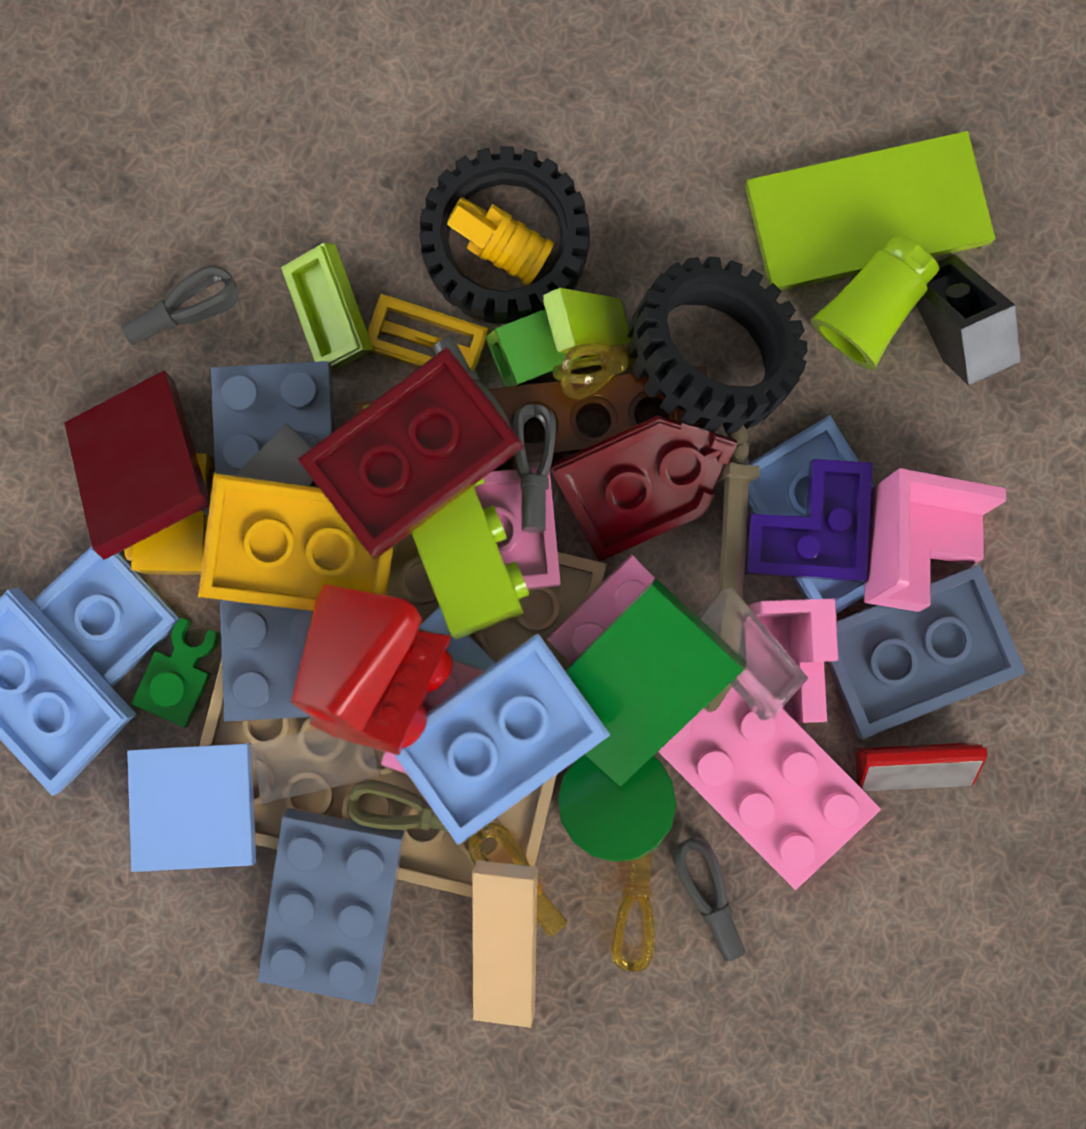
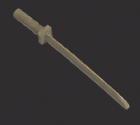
(736, 482)

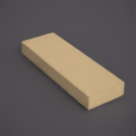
(504, 943)

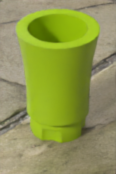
(876, 301)

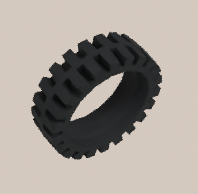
(490, 171)
(748, 305)

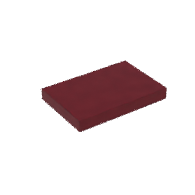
(410, 453)
(135, 465)

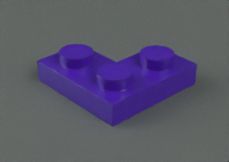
(831, 537)

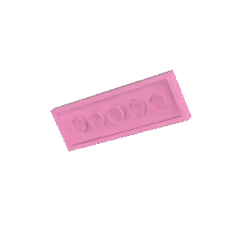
(755, 773)

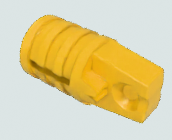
(501, 239)

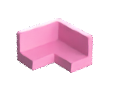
(922, 519)
(810, 637)

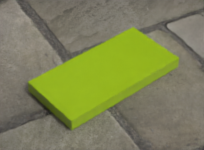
(838, 213)

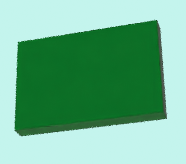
(650, 678)

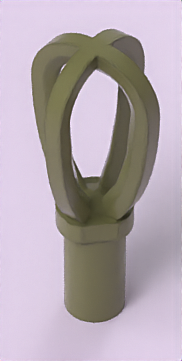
(425, 818)

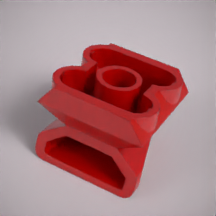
(369, 669)

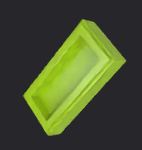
(327, 306)
(585, 319)

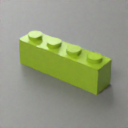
(467, 566)

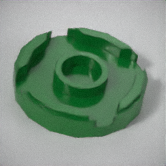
(617, 820)

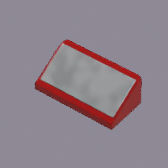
(919, 766)

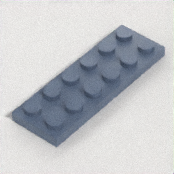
(264, 641)

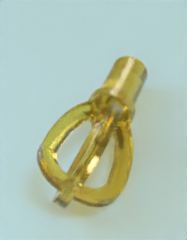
(613, 361)
(637, 889)
(547, 914)

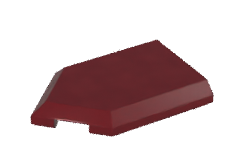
(642, 482)

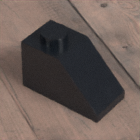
(970, 322)

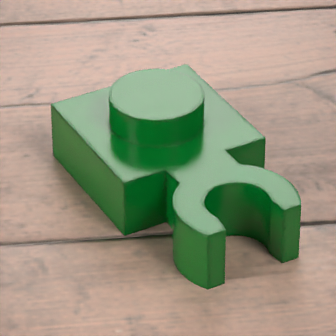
(173, 682)

